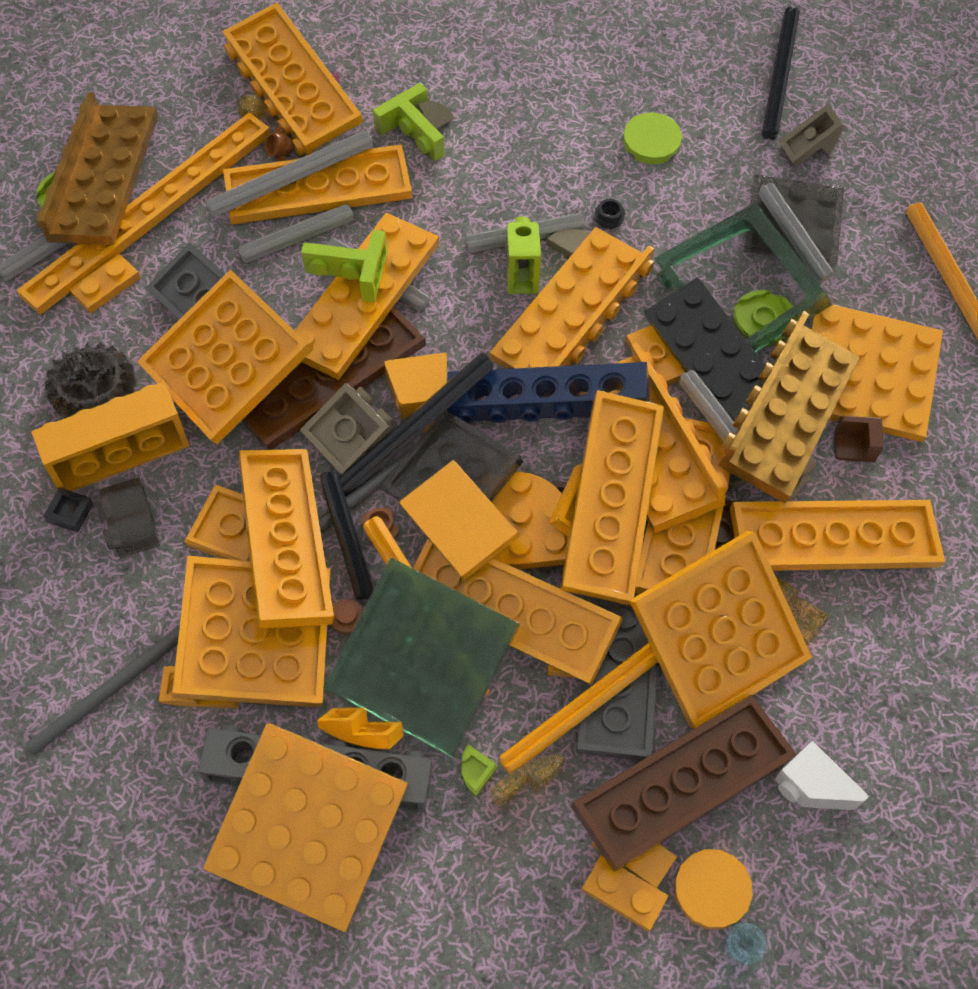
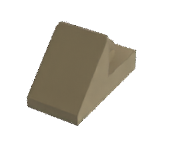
(816, 132)

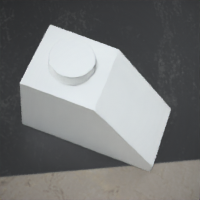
(818, 782)

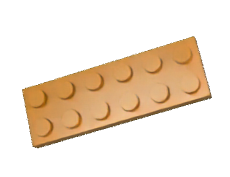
(360, 180)
(344, 323)
(612, 498)
(842, 533)
(284, 539)
(689, 541)
(553, 622)

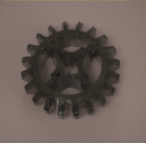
(69, 384)

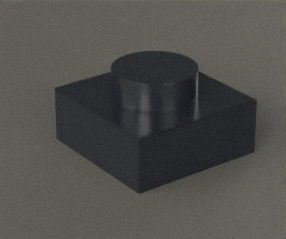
(68, 510)

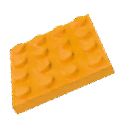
(224, 356)
(893, 368)
(721, 629)
(228, 655)
(306, 826)

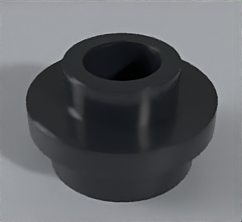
(613, 207)

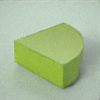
(476, 770)

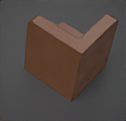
(858, 438)

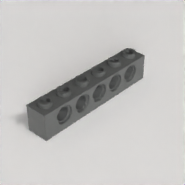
(224, 744)

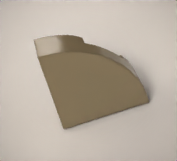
(435, 113)
(567, 240)

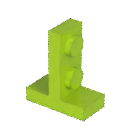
(403, 113)
(350, 263)

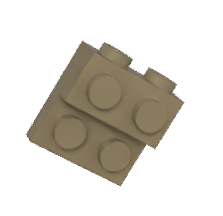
(347, 427)

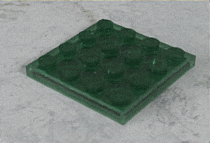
(422, 656)

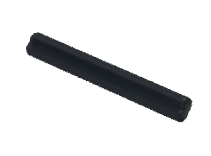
(346, 535)

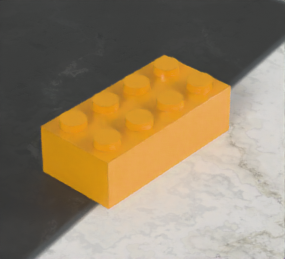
(110, 438)

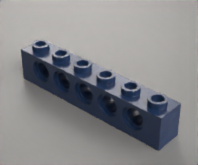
(535, 382)

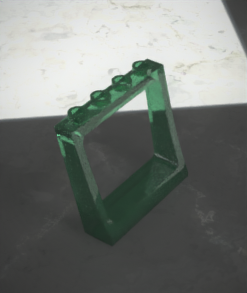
(751, 219)

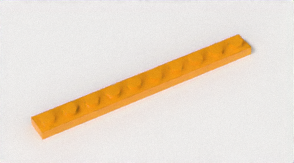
(146, 212)

